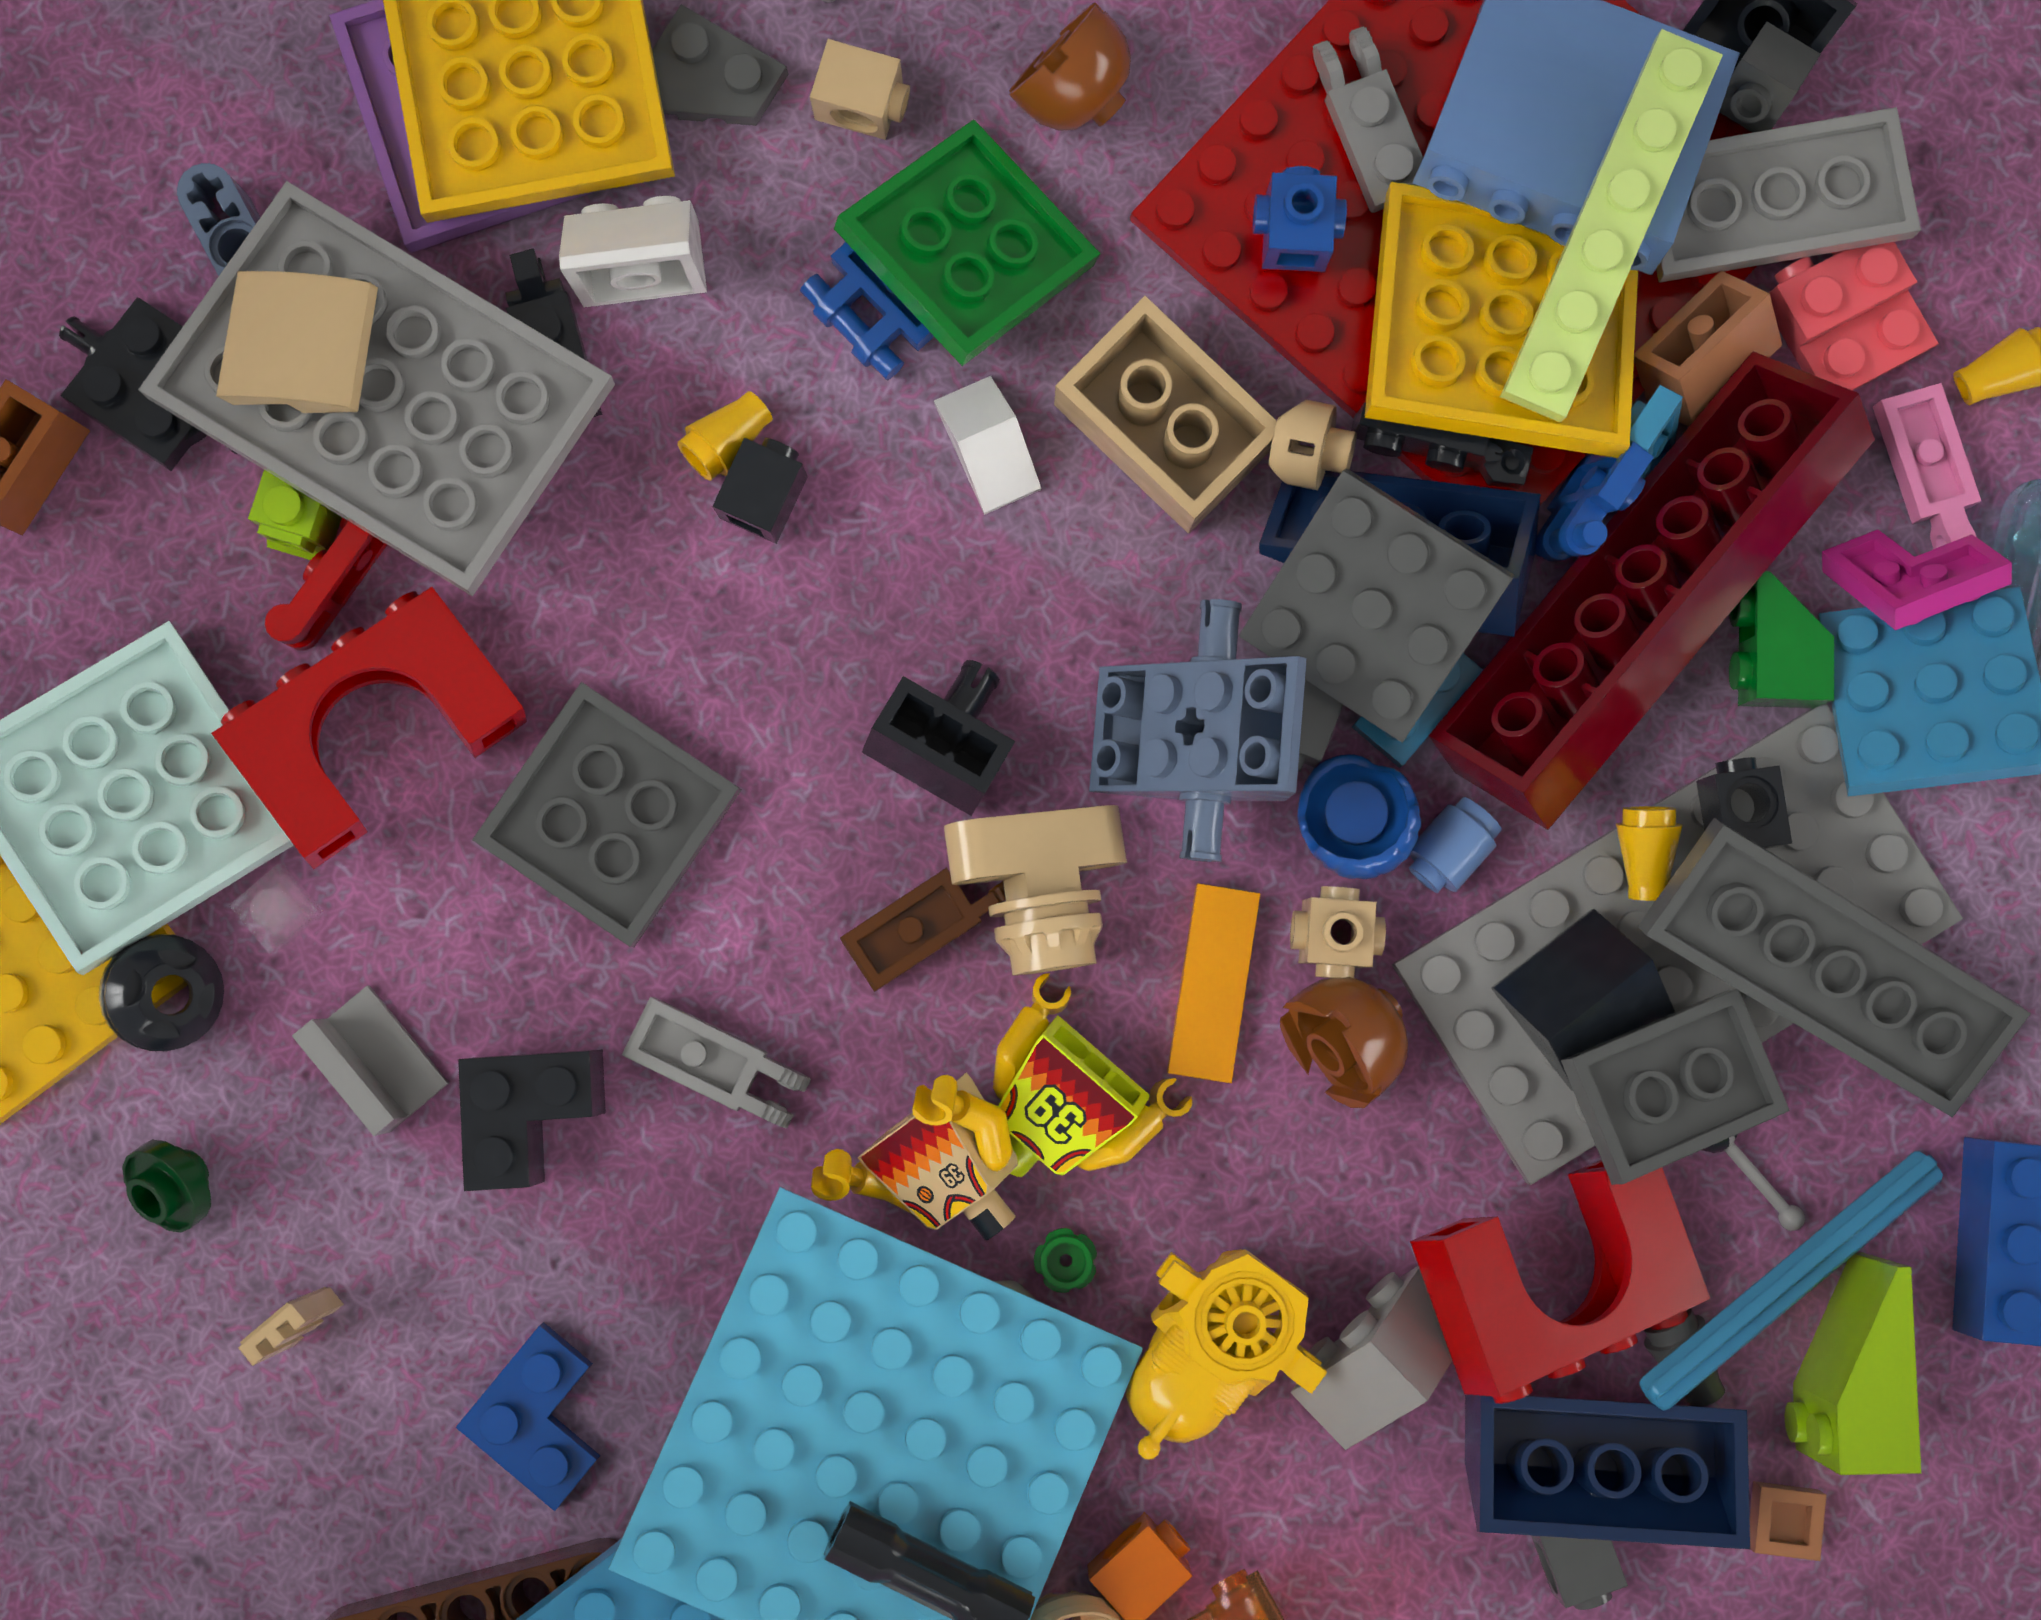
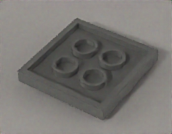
(1376, 604)
(607, 815)

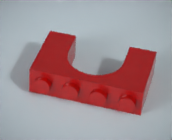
(413, 647)
(1505, 1341)

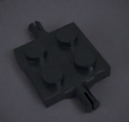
(116, 370)

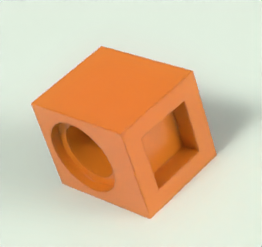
(1141, 1568)

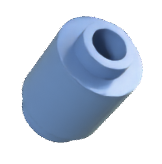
(1454, 846)

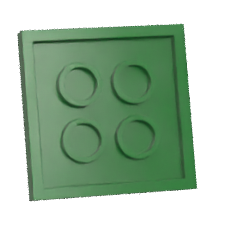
(966, 241)

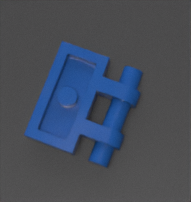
(834, 309)
(1585, 498)

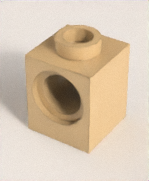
(859, 90)

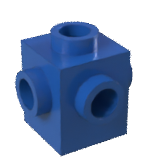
(1299, 219)

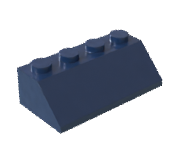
(1609, 1471)

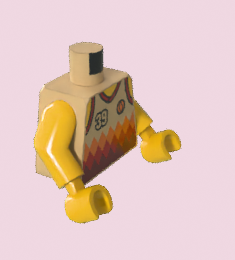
(933, 1160)

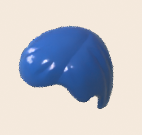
(1358, 816)

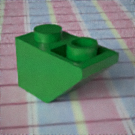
(1782, 650)

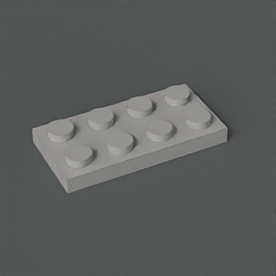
(1795, 195)

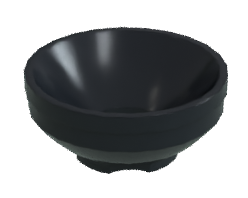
(128, 988)

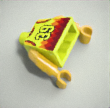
(1068, 1098)

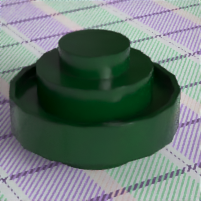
(167, 1185)

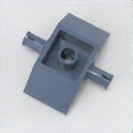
(1201, 730)

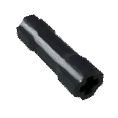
(888, 1556)

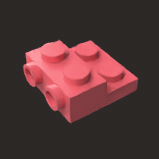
(1851, 314)

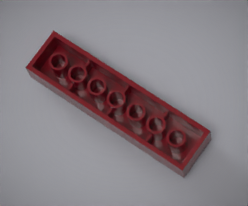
(1655, 588)

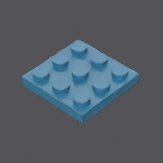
(1937, 696)

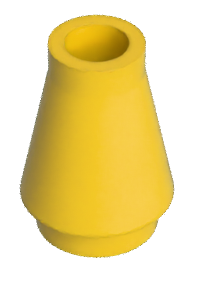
(2003, 369)
(716, 438)
(1648, 848)

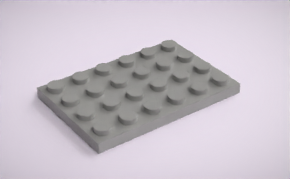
(455, 405)

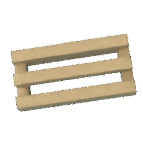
(288, 1325)

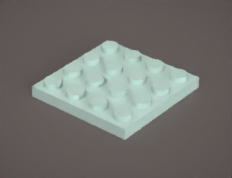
(126, 800)

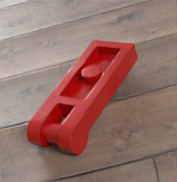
(327, 587)

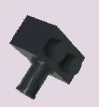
(940, 739)

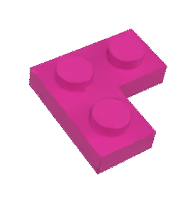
(1912, 588)

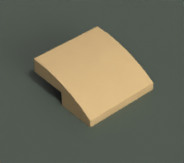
(297, 341)

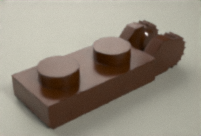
(915, 928)

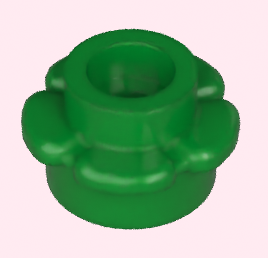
(1063, 1278)

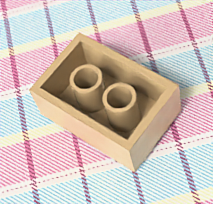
(1166, 414)

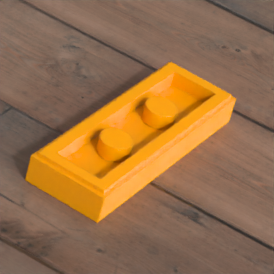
(1213, 983)

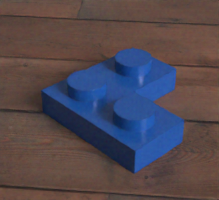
(517, 1422)

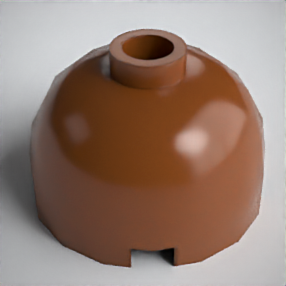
(1077, 74)
(1350, 1034)

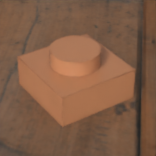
(1787, 1521)

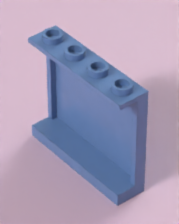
(1540, 110)

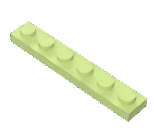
(1611, 226)

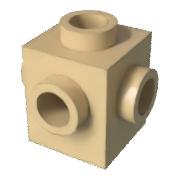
(1312, 932)

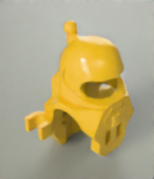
(1217, 1346)

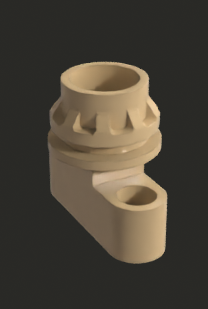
(1040, 870)

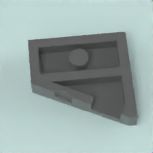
(713, 73)

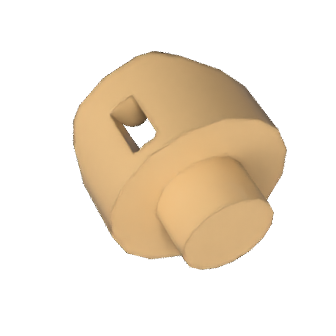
(1303, 464)

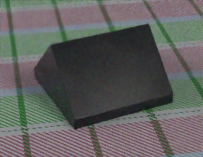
(1738, 22)
(1583, 990)

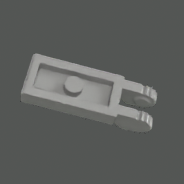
(1368, 119)
(709, 1060)

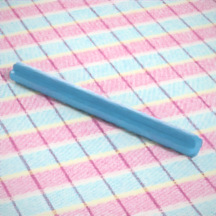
(1790, 1280)

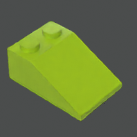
(1860, 1376)

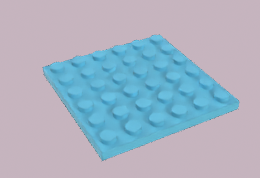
(877, 1385)

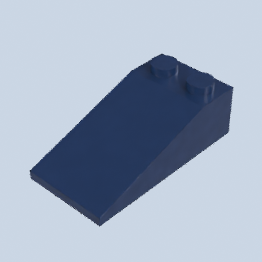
(1486, 519)

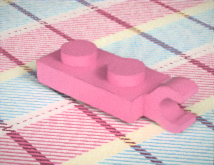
(1929, 461)

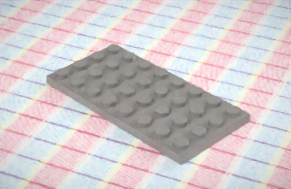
(1837, 839)

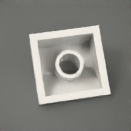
(633, 252)

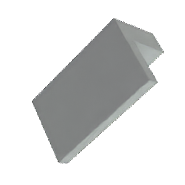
(371, 1061)

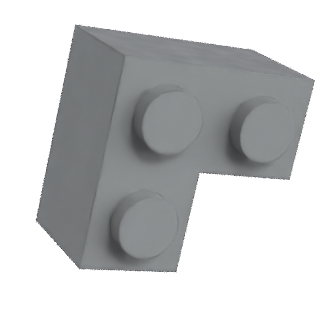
(1381, 1363)

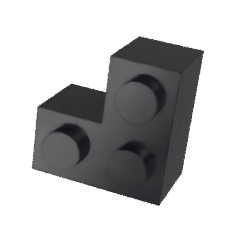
(505, 1107)

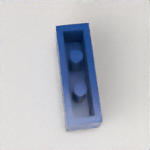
(1999, 1243)

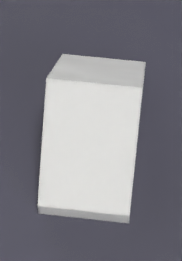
(988, 444)

